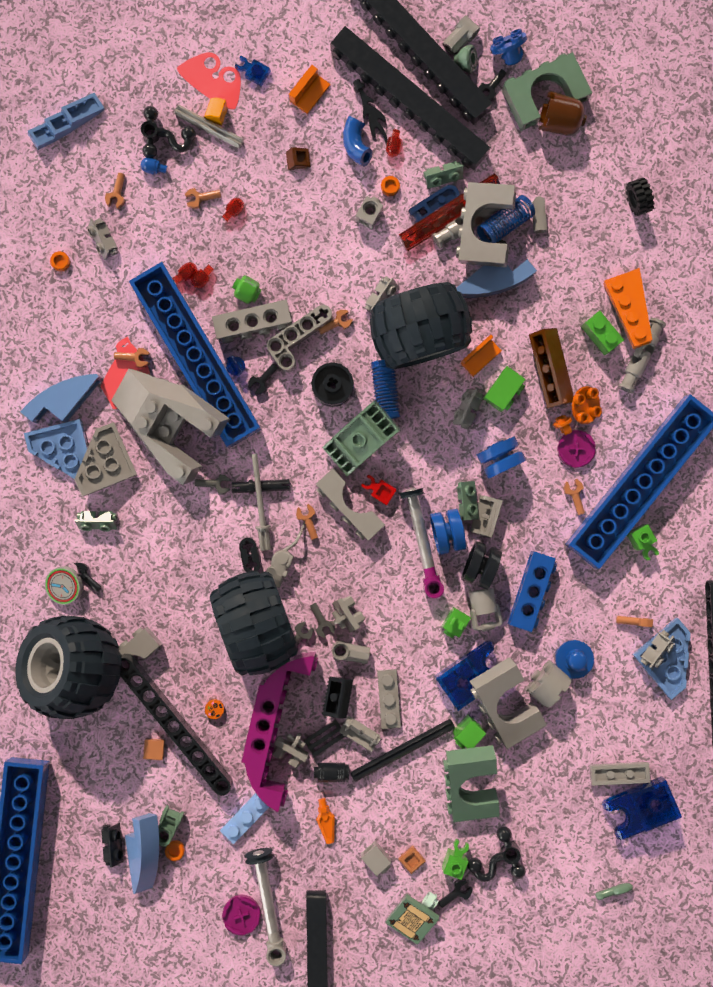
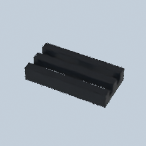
(311, 746)

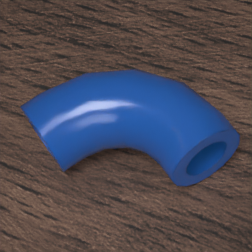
(353, 142)

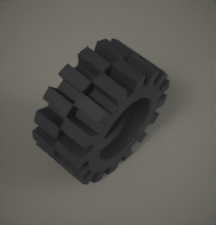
(640, 196)

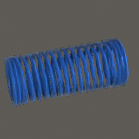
(521, 212)
(386, 376)

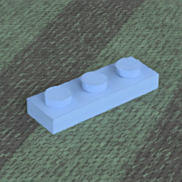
(244, 818)

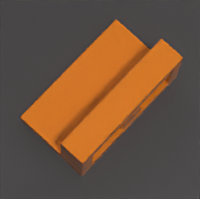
(308, 90)
(480, 356)

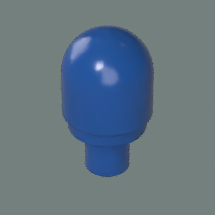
(152, 166)

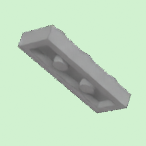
(388, 698)
(619, 773)

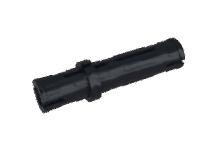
(268, 485)

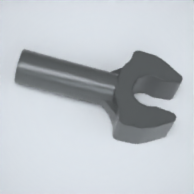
(214, 483)
(321, 620)
(299, 635)

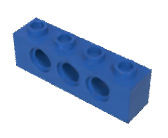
(535, 561)

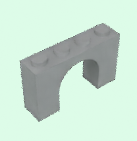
(478, 199)
(489, 688)

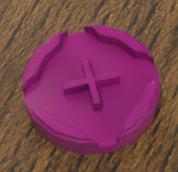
(576, 449)
(241, 915)

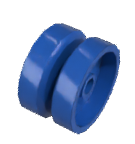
(501, 457)
(449, 531)

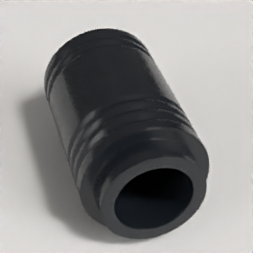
(331, 772)

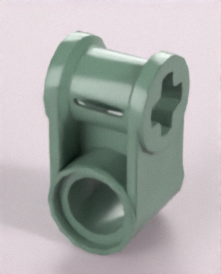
(169, 822)

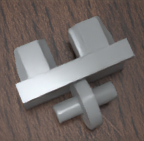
(344, 616)
(283, 746)

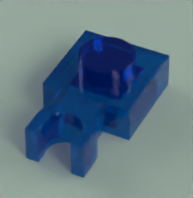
(254, 71)

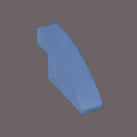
(495, 280)
(62, 398)
(143, 852)

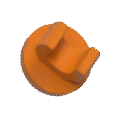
(562, 422)

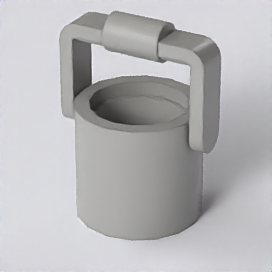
(483, 603)

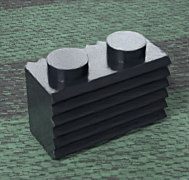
(337, 697)

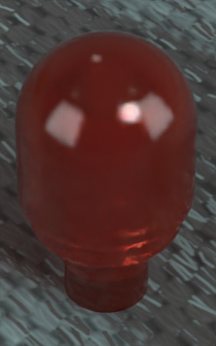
(394, 144)
(233, 208)
(185, 272)
(201, 277)

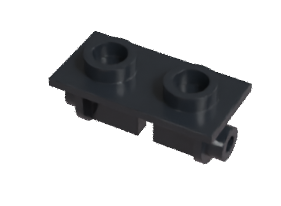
(113, 852)

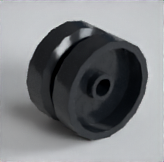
(328, 374)
(482, 565)

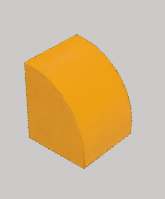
(216, 110)

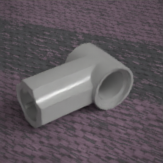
(464, 32)
(353, 652)

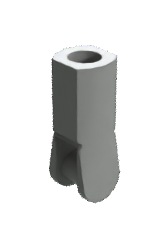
(539, 218)

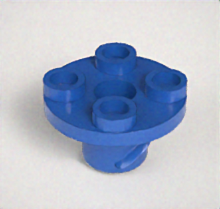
(509, 47)
(574, 658)

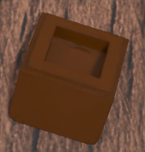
(298, 158)

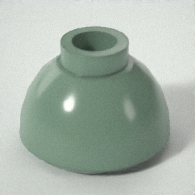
(467, 59)

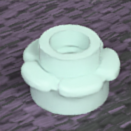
(430, 900)

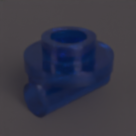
(235, 365)

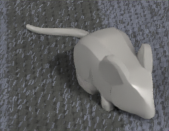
(282, 560)

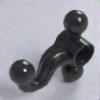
(149, 149)
(517, 870)

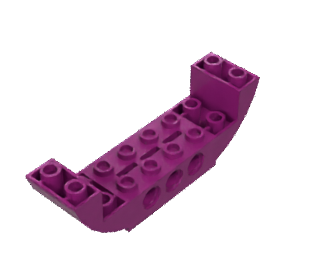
(257, 755)

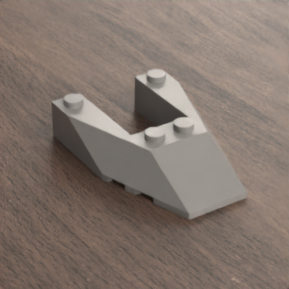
(157, 413)

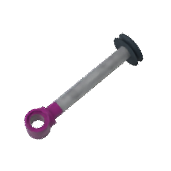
(422, 541)

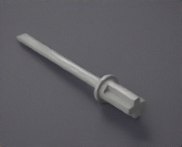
(263, 529)

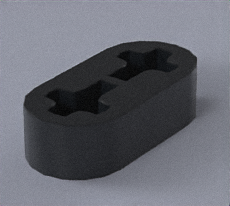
(245, 557)

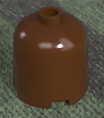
(562, 114)

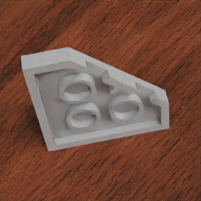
(104, 462)

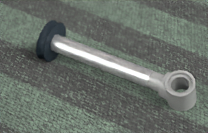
(275, 942)

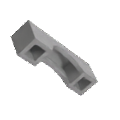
(332, 487)
(142, 644)

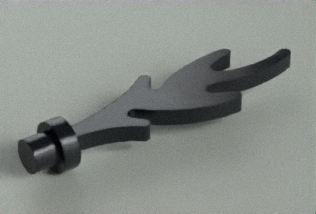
(374, 113)

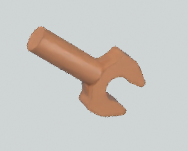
(116, 194)
(201, 197)
(337, 322)
(133, 357)
(575, 495)
(308, 521)
(645, 622)

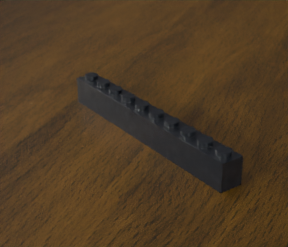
(430, 57)
(409, 98)

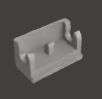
(488, 514)

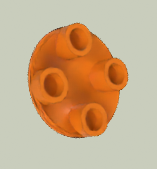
(586, 405)

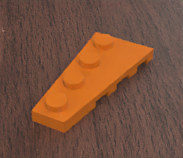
(630, 305)

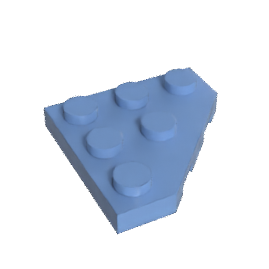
(59, 445)
(672, 671)

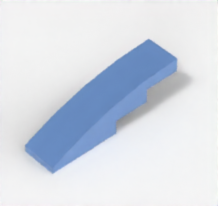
(66, 121)

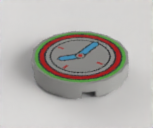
(63, 585)

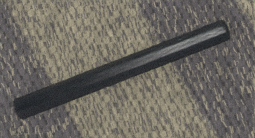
(402, 750)

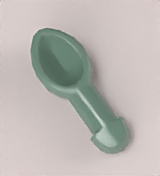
(616, 890)

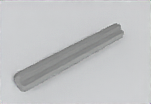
(209, 126)

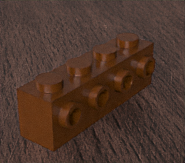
(551, 367)

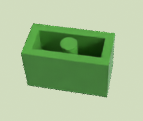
(602, 333)
(504, 389)
(468, 733)

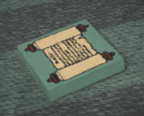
(412, 919)

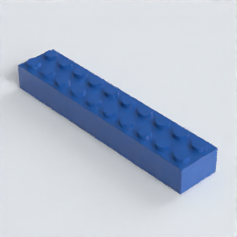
(194, 351)
(642, 481)
(20, 843)

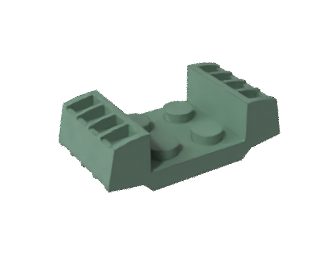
(361, 438)

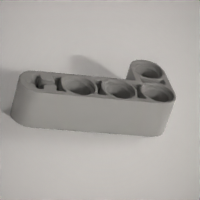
(302, 334)

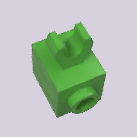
(642, 538)
(455, 623)
(455, 861)

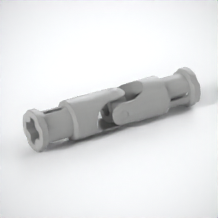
(451, 230)
(635, 367)

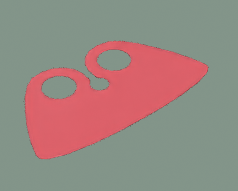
(201, 78)
(117, 372)

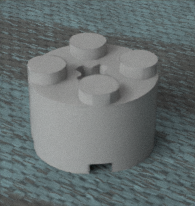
(548, 684)

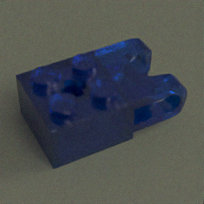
(467, 668)
(639, 812)

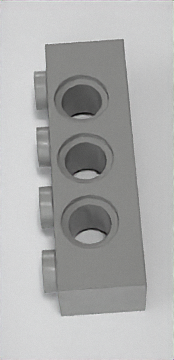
(223, 321)

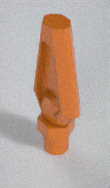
(326, 821)

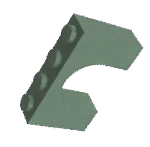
(563, 71)
(461, 766)

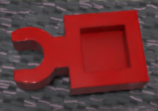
(382, 491)

